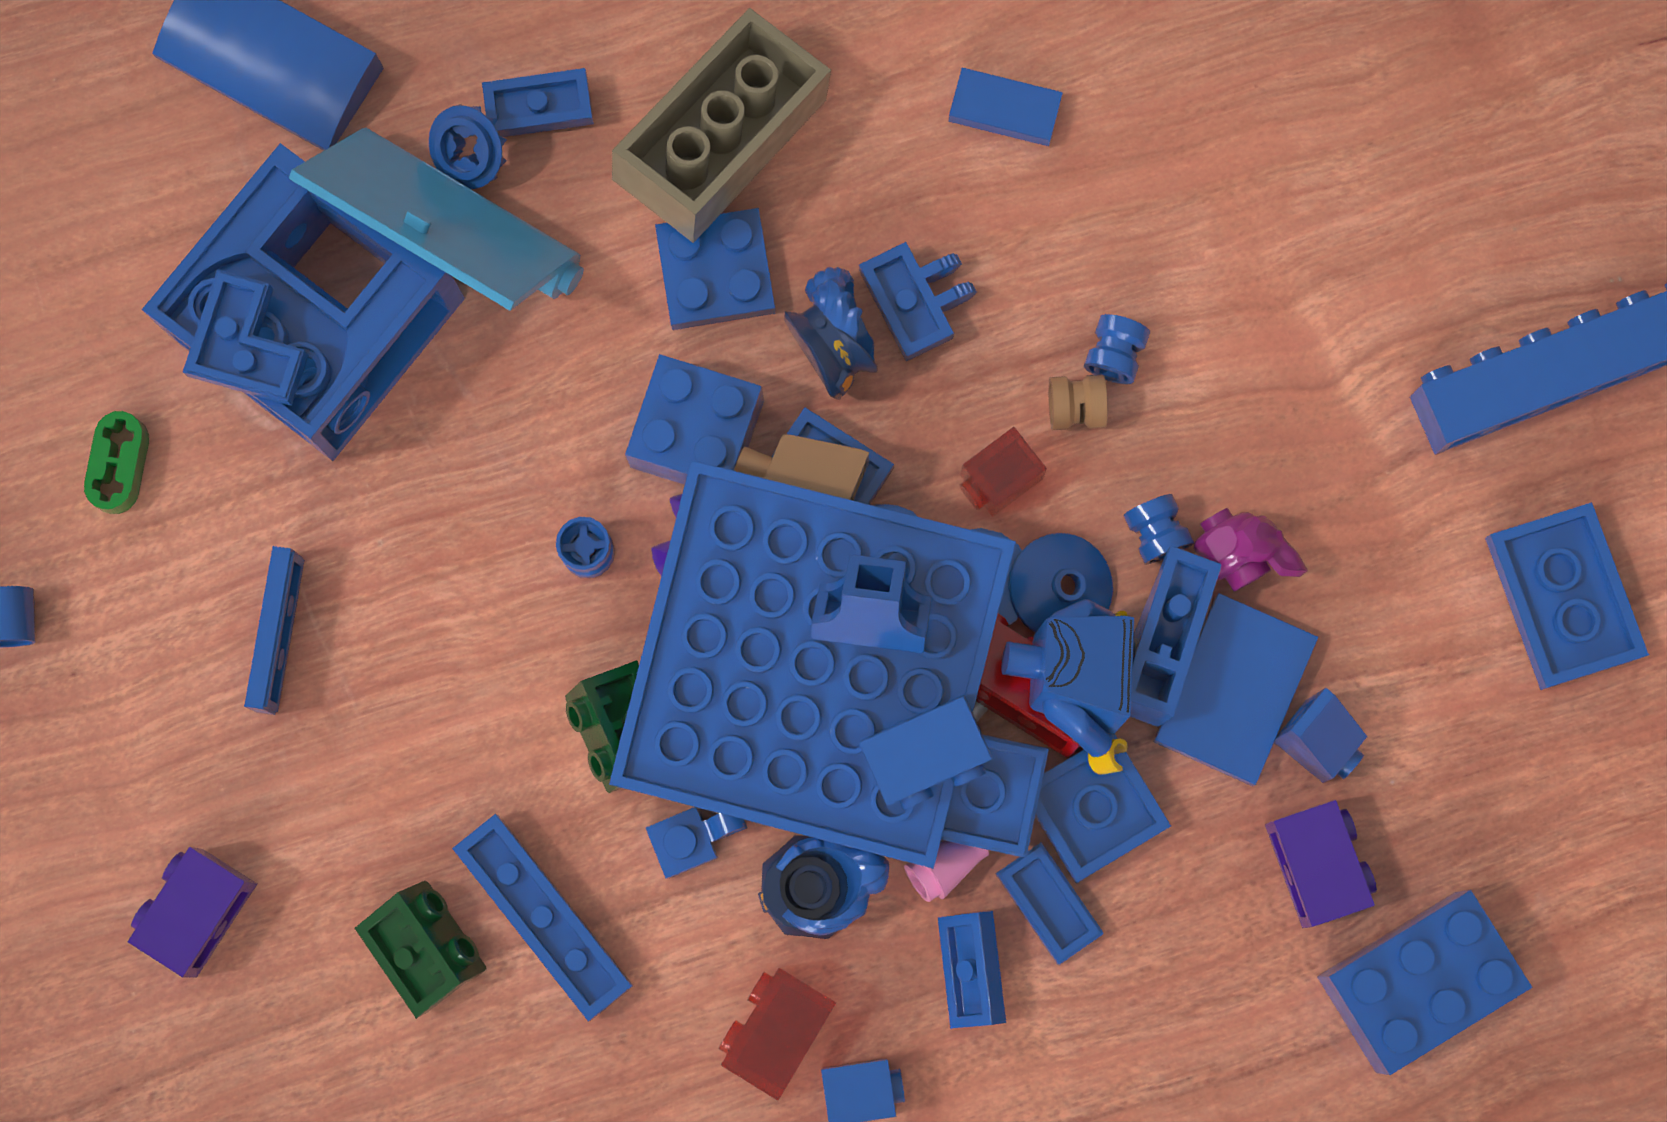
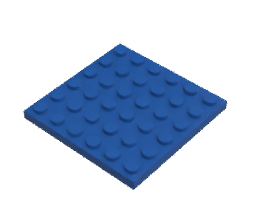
(756, 714)

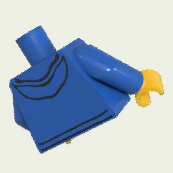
(1080, 676)

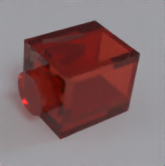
(1001, 473)

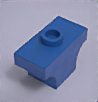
(872, 607)

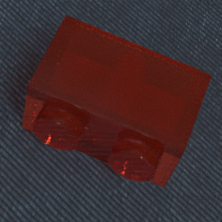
(776, 1033)

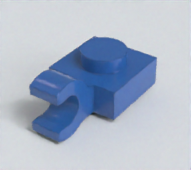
(688, 841)

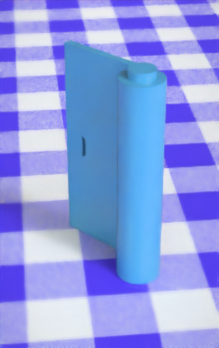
(440, 219)

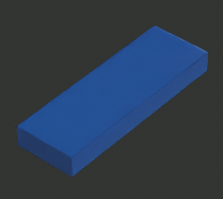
(274, 631)

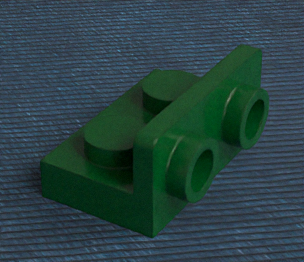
(598, 712)
(420, 947)

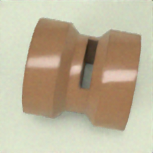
(1077, 402)

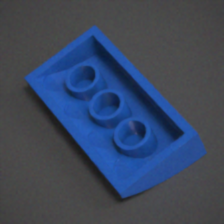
(271, 62)

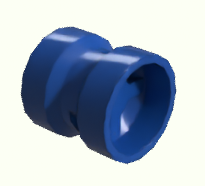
(1117, 348)
(1157, 528)
(583, 537)

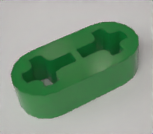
(104, 460)

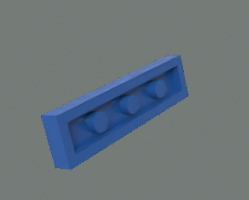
(542, 917)

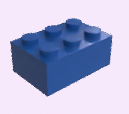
(1424, 982)

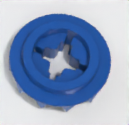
(448, 140)

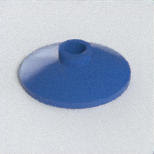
(1039, 571)

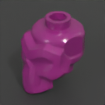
(1245, 546)

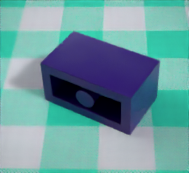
(1322, 864)
(190, 911)

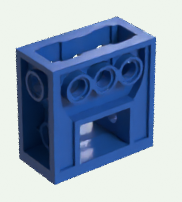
(351, 350)

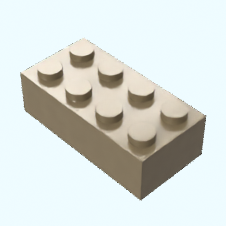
(720, 124)

